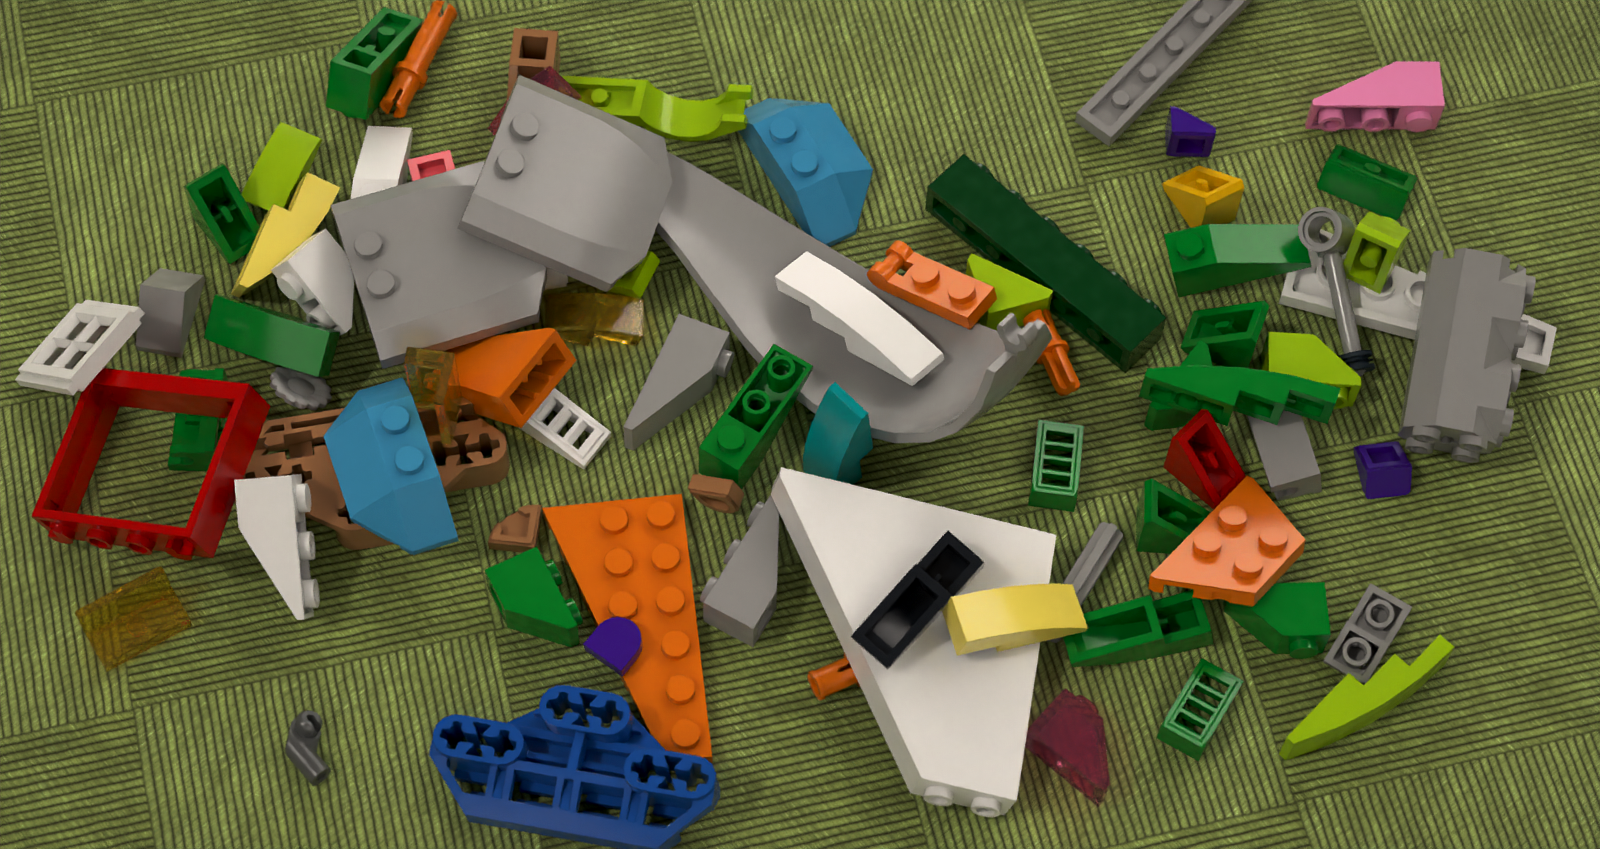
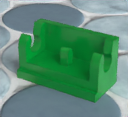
(196, 435)

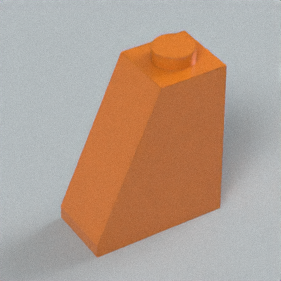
(512, 373)

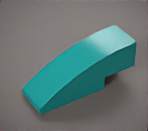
(837, 438)

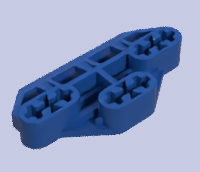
(570, 760)

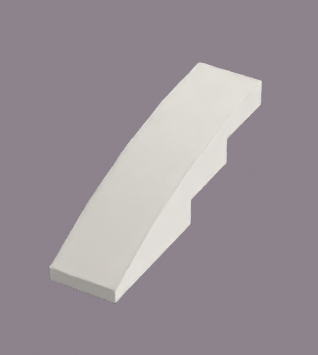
(863, 319)

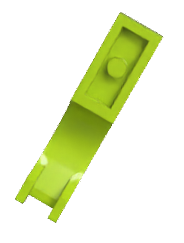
(665, 114)

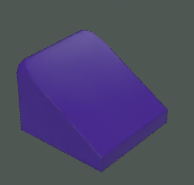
(1188, 135)
(1383, 470)

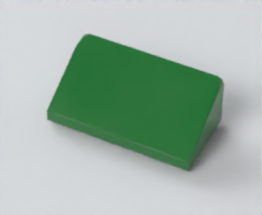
(1366, 182)

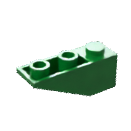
(753, 418)

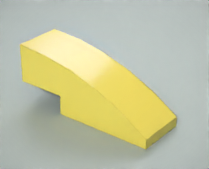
(285, 231)
(1013, 617)

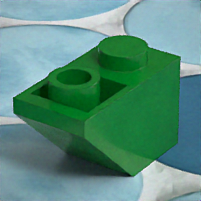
(530, 598)

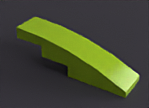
(1358, 705)

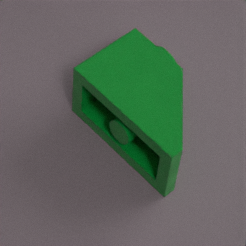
(1287, 618)

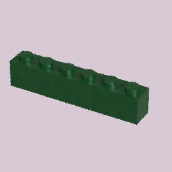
(1017, 238)

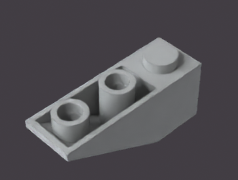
(747, 588)

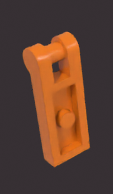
(932, 285)

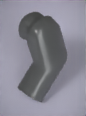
(303, 745)

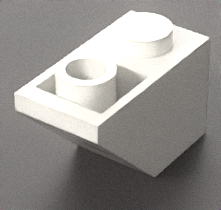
(319, 281)

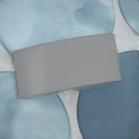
(1367, 634)

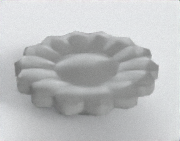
(300, 388)

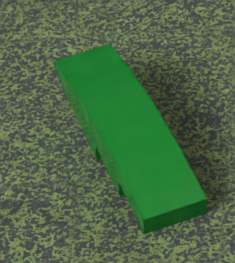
(1239, 390)

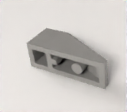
(679, 378)

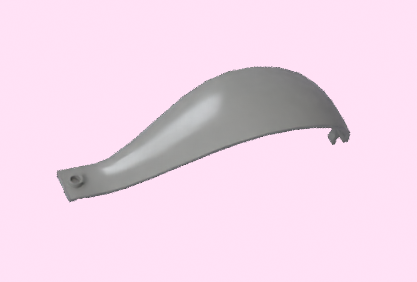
(739, 248)

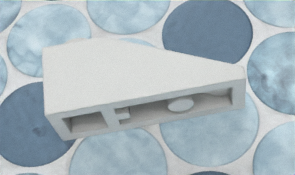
(382, 160)

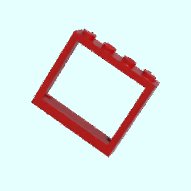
(87, 435)

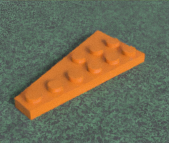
(636, 566)

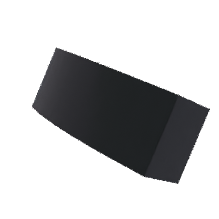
(917, 600)

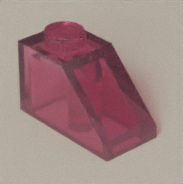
(1073, 744)

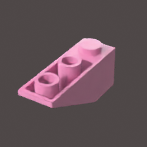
(1389, 98)

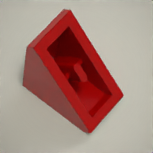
(1204, 460)

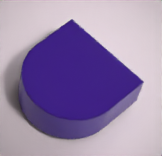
(615, 644)

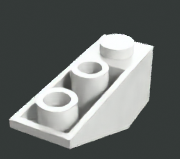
(275, 527)

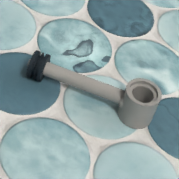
(1331, 253)

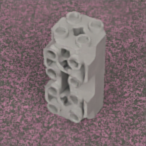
(1464, 354)

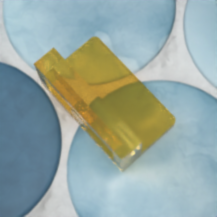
(435, 386)
(133, 618)

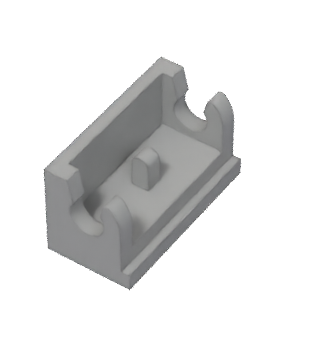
(1287, 456)

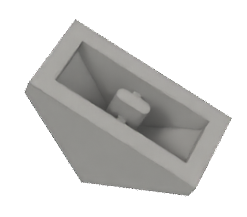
(169, 307)

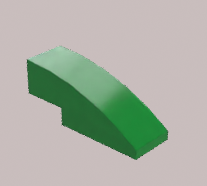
(272, 336)
(1140, 631)

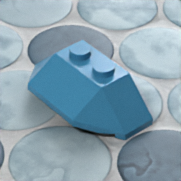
(810, 164)
(390, 469)

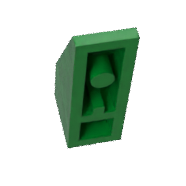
(365, 65)
(1232, 254)

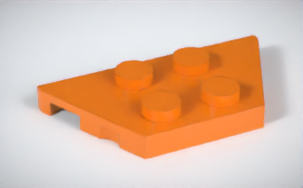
(1234, 550)

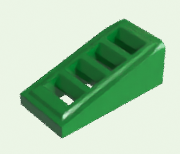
(1053, 495)
(1184, 738)

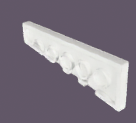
(1396, 306)

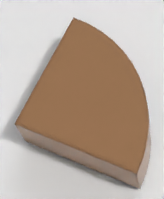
(517, 531)

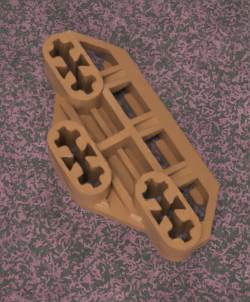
(301, 432)

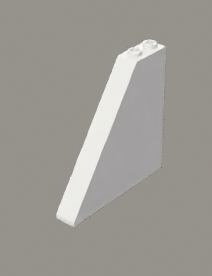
(945, 716)

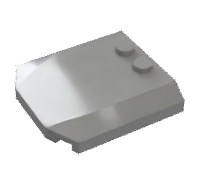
(569, 186)
(424, 276)

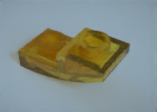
(591, 315)

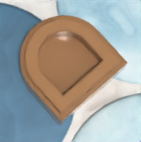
(716, 493)

